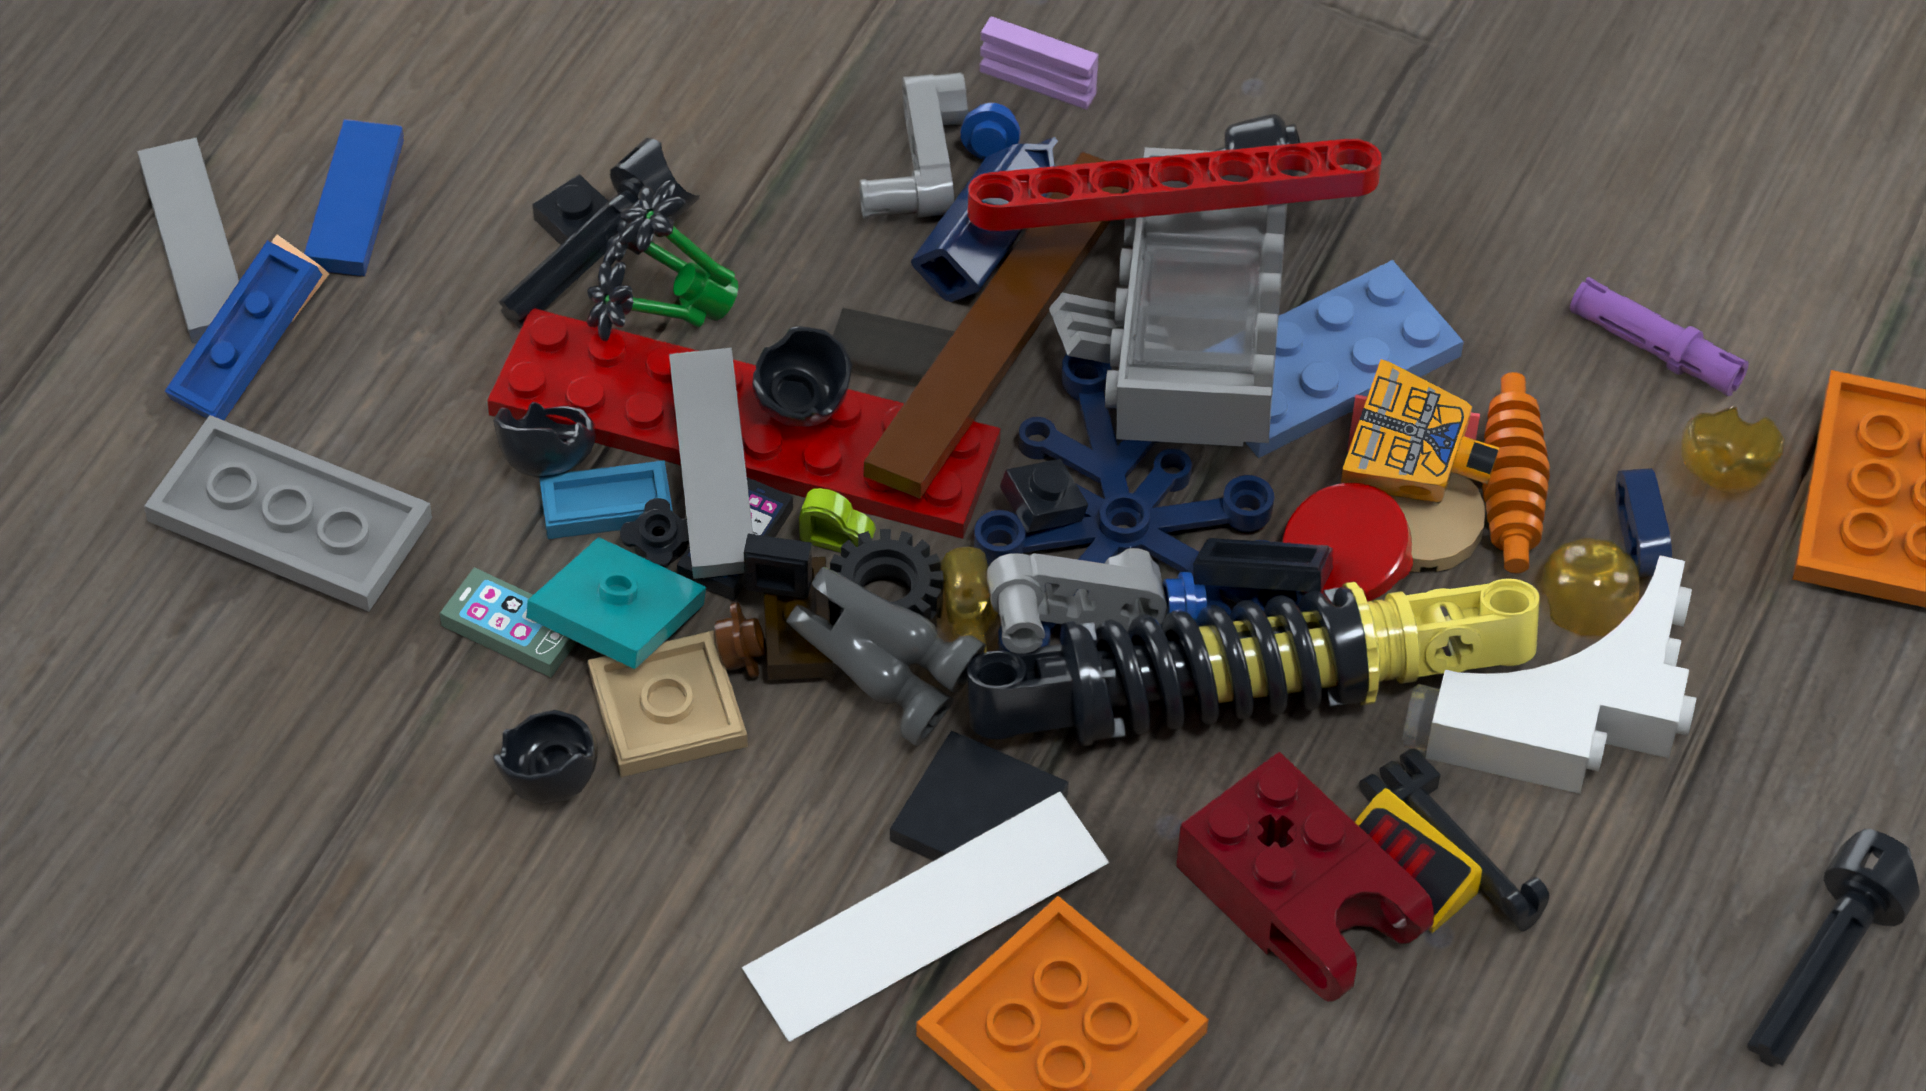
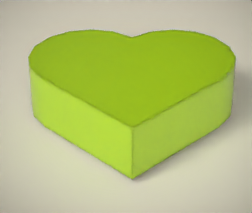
(830, 520)

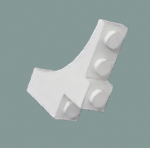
(1559, 716)

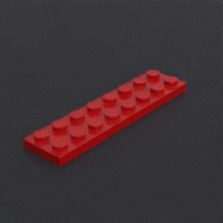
(631, 401)

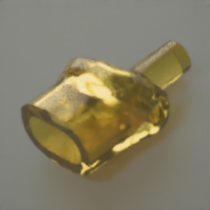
(967, 593)

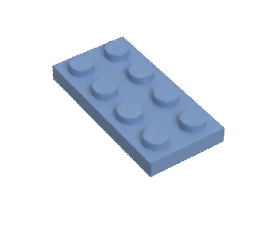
(1335, 345)

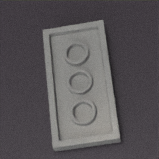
(288, 512)

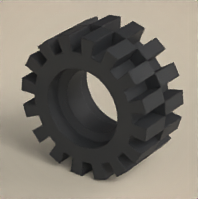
(897, 562)

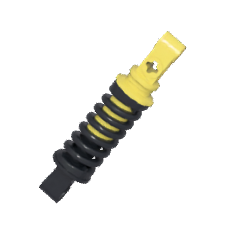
(1251, 654)

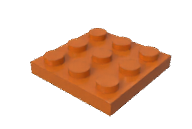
(1061, 1014)

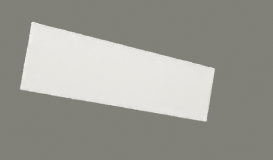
(924, 916)

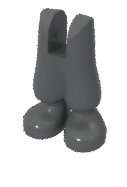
(878, 643)

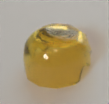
(1729, 451)
(1590, 586)

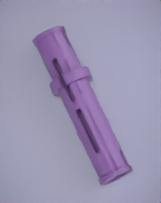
(1680, 347)

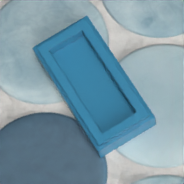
(600, 497)

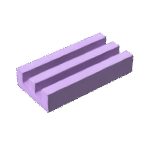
(1039, 62)

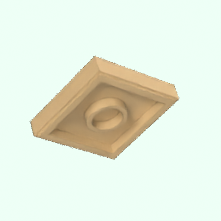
(669, 706)

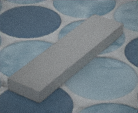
(190, 231)
(711, 460)

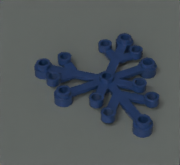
(1110, 467)

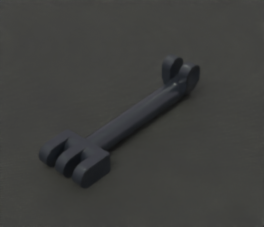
(1520, 906)

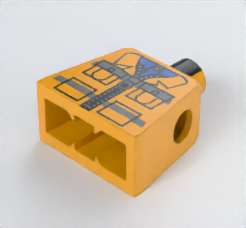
(1414, 438)

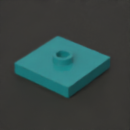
(616, 602)

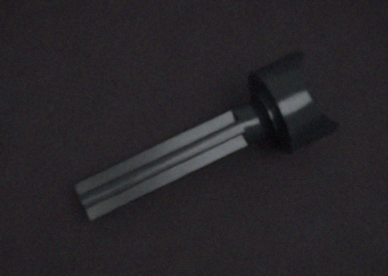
(639, 168)
(1862, 898)

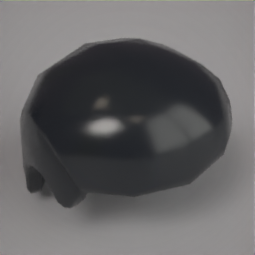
(802, 377)
(541, 445)
(548, 757)

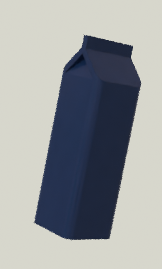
(958, 253)

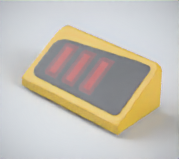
(1423, 852)

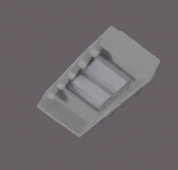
(1197, 323)

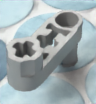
(929, 192)
(1114, 590)

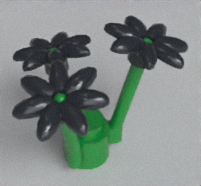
(703, 287)

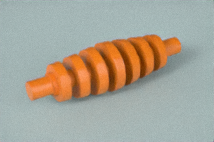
(1520, 474)

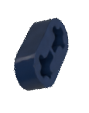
(1642, 518)

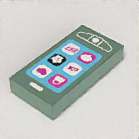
(495, 617)

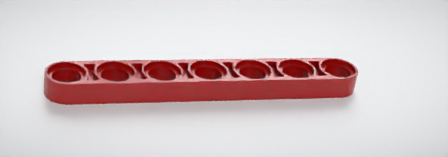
(1151, 198)

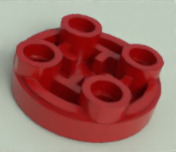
(1364, 530)

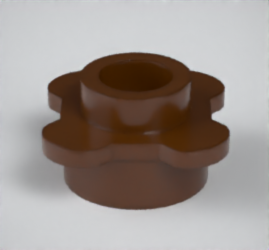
(740, 641)

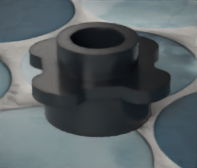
(657, 549)

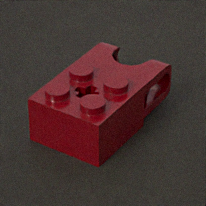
(1298, 874)

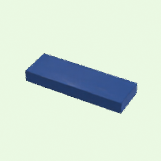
(354, 196)
(243, 332)

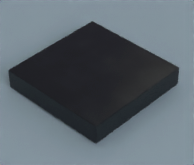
(966, 795)

